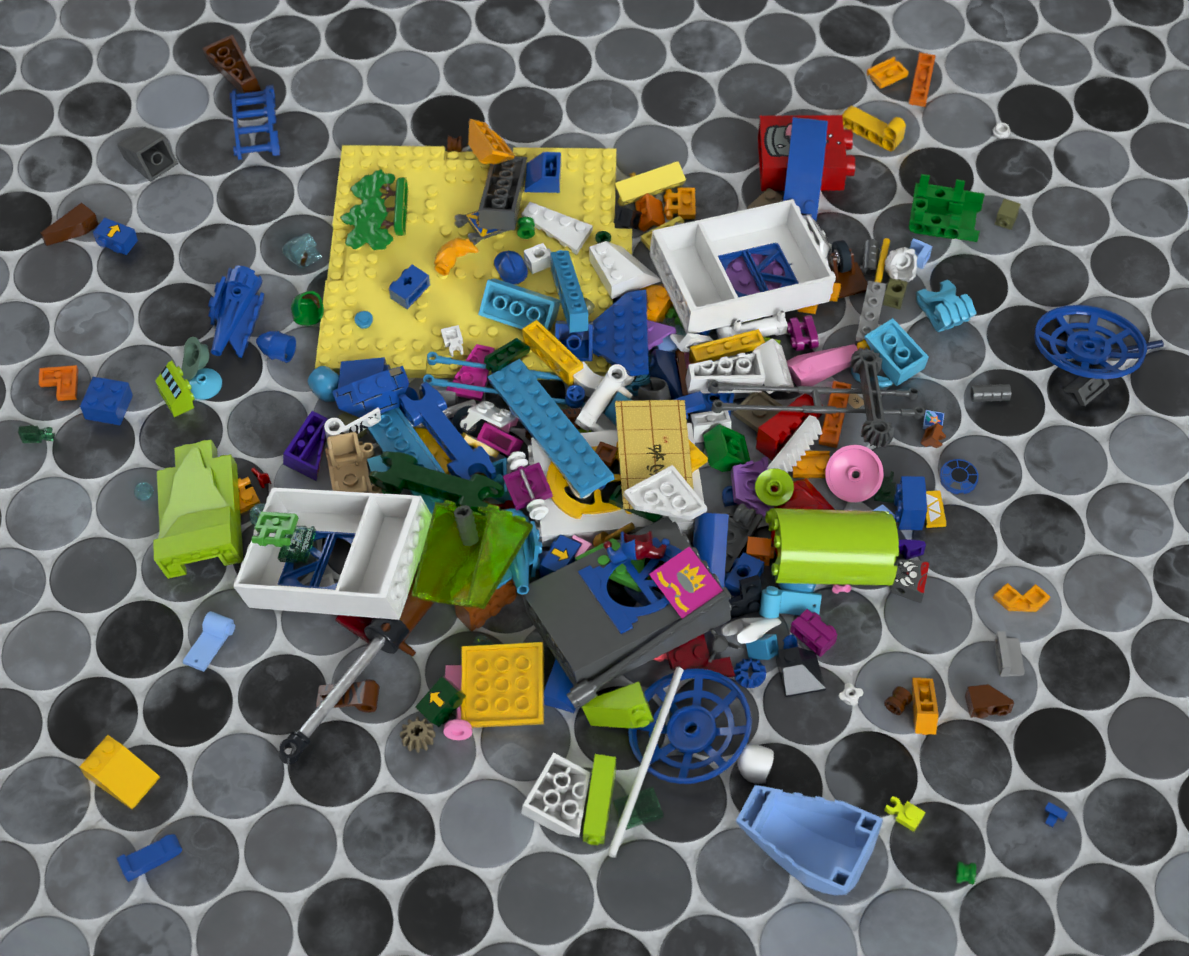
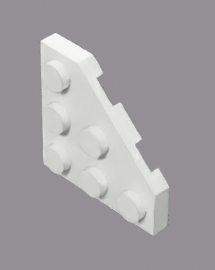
(666, 495)

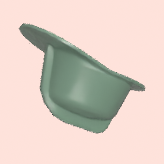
(195, 357)

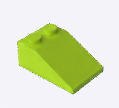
(620, 708)

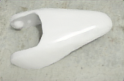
(749, 629)

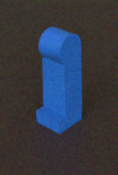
(149, 857)

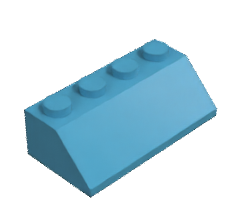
(517, 305)

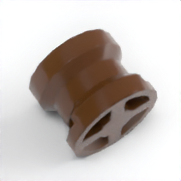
(454, 144)

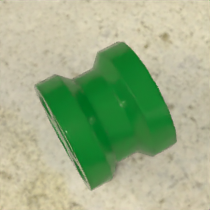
(525, 227)
(965, 872)

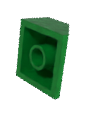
(725, 448)

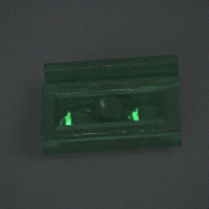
(299, 547)
(645, 809)

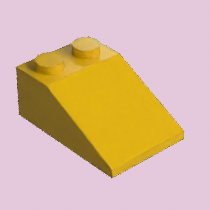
(119, 772)

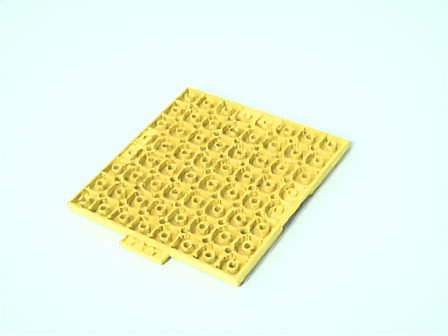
(438, 189)

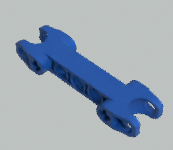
(430, 413)

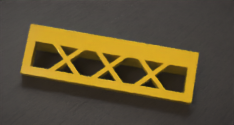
(726, 347)
(551, 352)

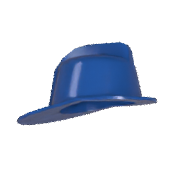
(511, 267)

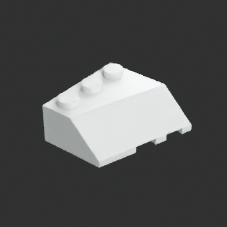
(559, 797)

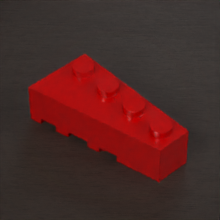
(780, 428)

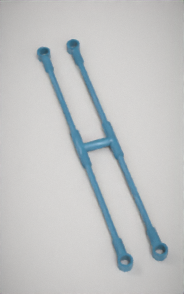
(537, 374)

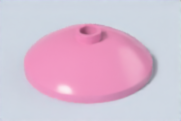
(843, 465)

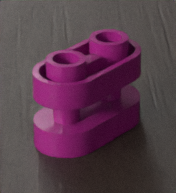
(797, 340)

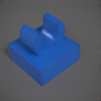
(1054, 814)

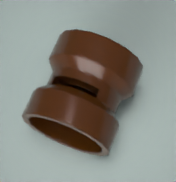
(898, 700)

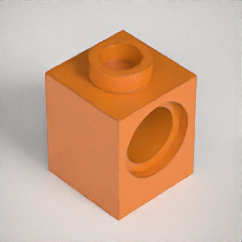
(760, 549)

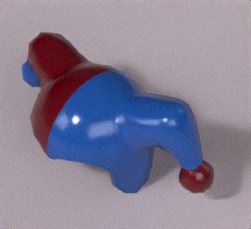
(636, 548)

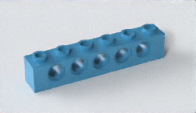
(569, 291)

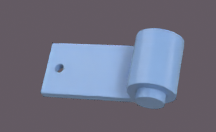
(215, 632)

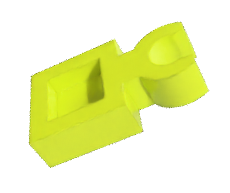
(908, 814)

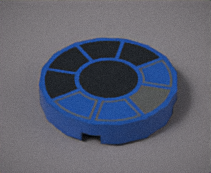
(958, 476)

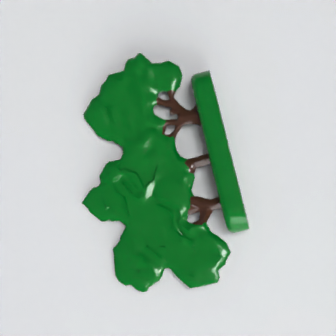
(372, 212)

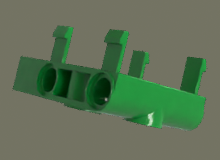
(945, 210)

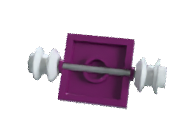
(527, 485)

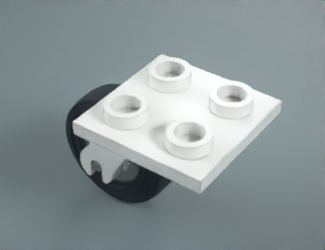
(472, 418)

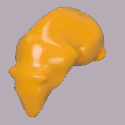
(448, 254)

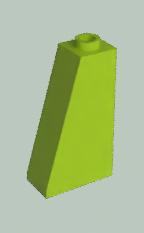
(599, 799)

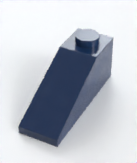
(663, 366)

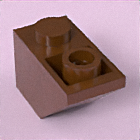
(987, 701)

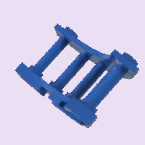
(267, 97)

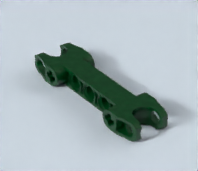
(407, 475)

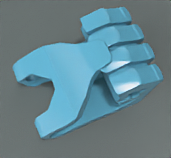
(944, 307)

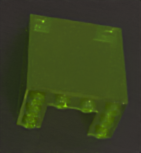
(463, 573)

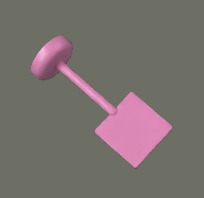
(457, 728)

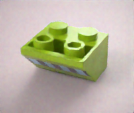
(175, 389)

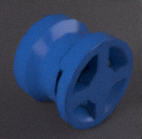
(578, 393)

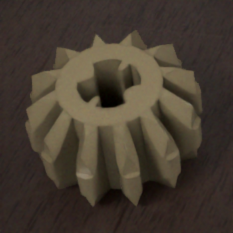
(410, 732)

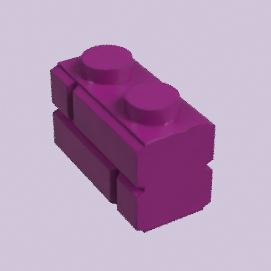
(814, 632)

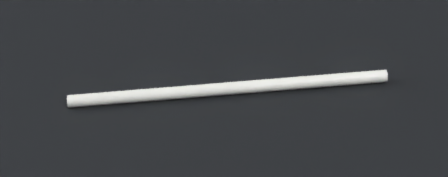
(645, 762)

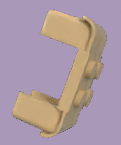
(348, 463)

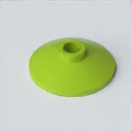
(771, 478)

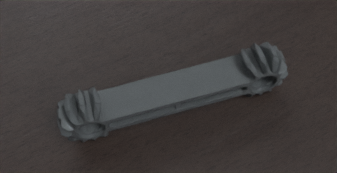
(875, 428)

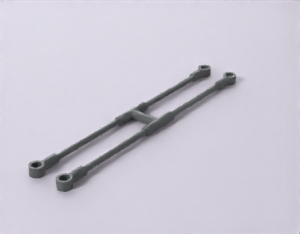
(718, 406)

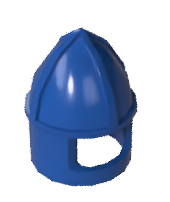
(276, 345)

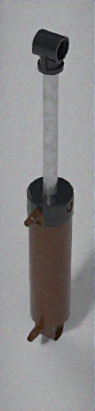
(385, 635)

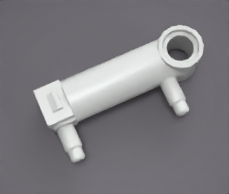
(768, 326)
(601, 397)

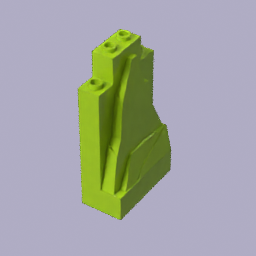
(198, 510)

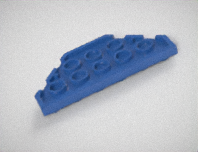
(622, 333)

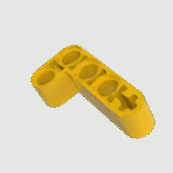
(878, 132)

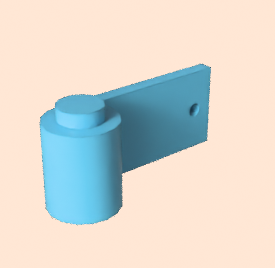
(787, 602)

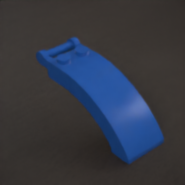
(806, 164)

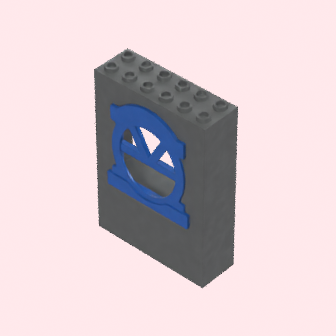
(593, 631)

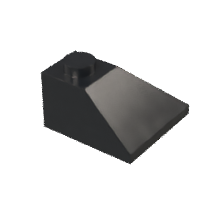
(799, 671)

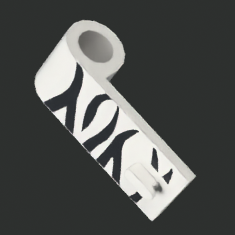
(336, 427)

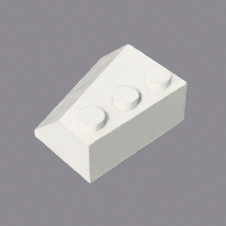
(619, 269)

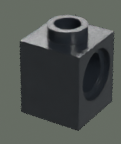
(627, 217)

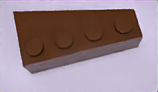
(231, 63)

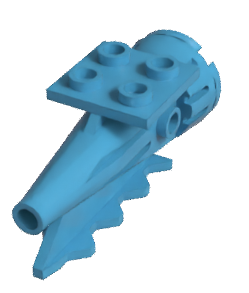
(526, 559)

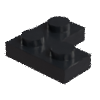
(749, 597)

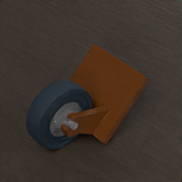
(846, 270)

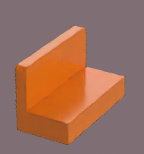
(651, 211)

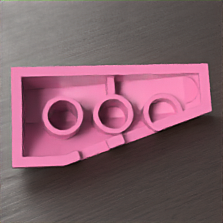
(817, 366)

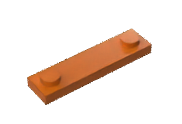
(922, 79)
(833, 422)

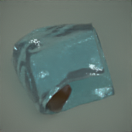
(301, 250)

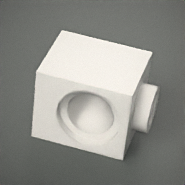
(537, 258)

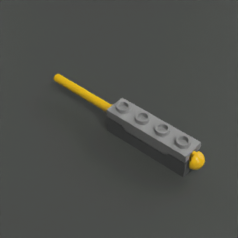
(873, 300)

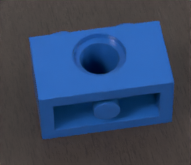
(745, 565)

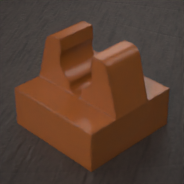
(932, 435)

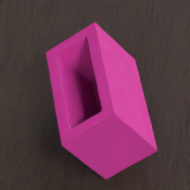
(499, 439)

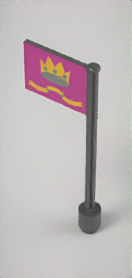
(691, 594)

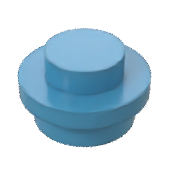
(363, 319)

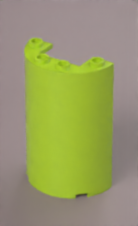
(834, 546)

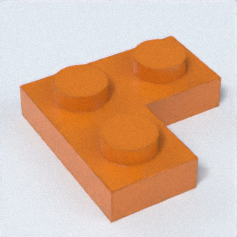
(64, 378)

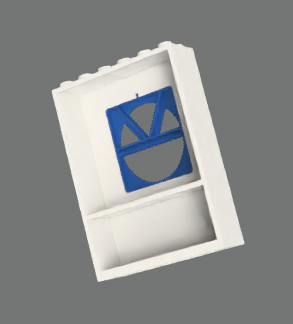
(696, 255)
(384, 553)

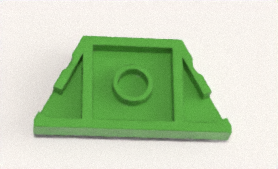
(620, 573)

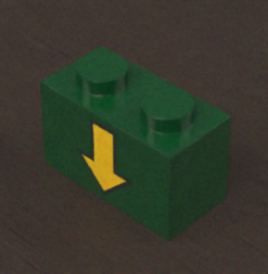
(440, 701)

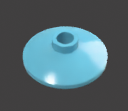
(207, 388)

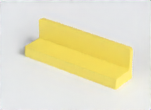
(650, 182)

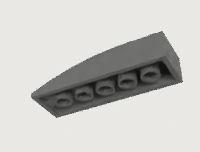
(503, 195)

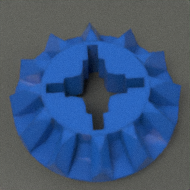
(743, 678)

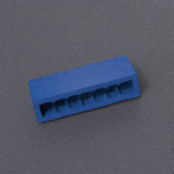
(711, 541)
(557, 688)

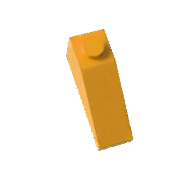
(924, 706)

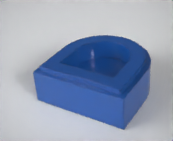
(727, 496)

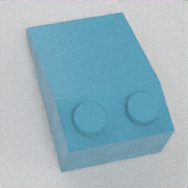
(898, 351)

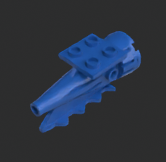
(235, 309)

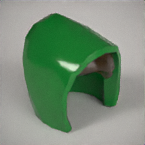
(307, 308)

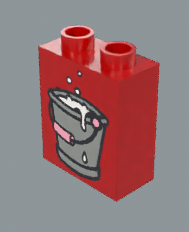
(774, 145)

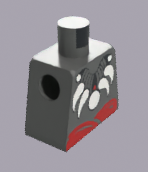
(910, 579)

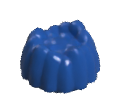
(790, 641)

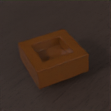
(606, 453)

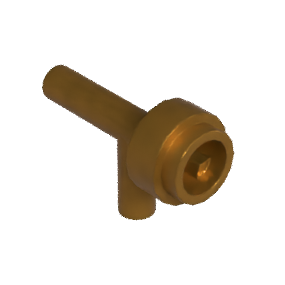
(603, 536)

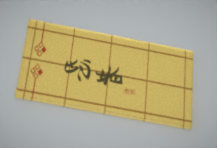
(650, 440)

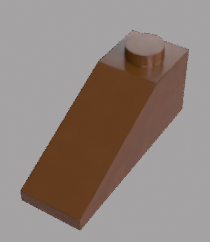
(71, 225)

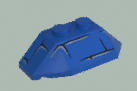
(373, 392)

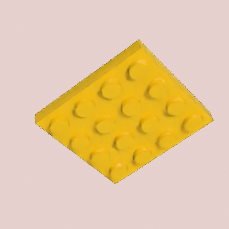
(503, 684)

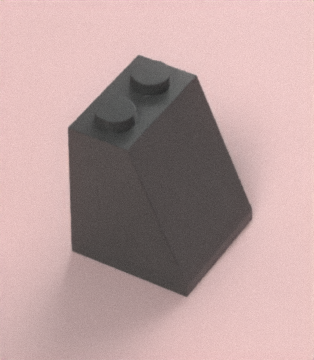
(148, 153)

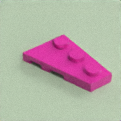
(473, 375)

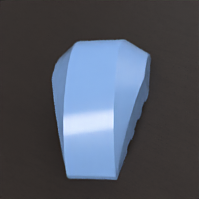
(811, 837)

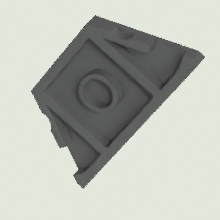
(737, 538)

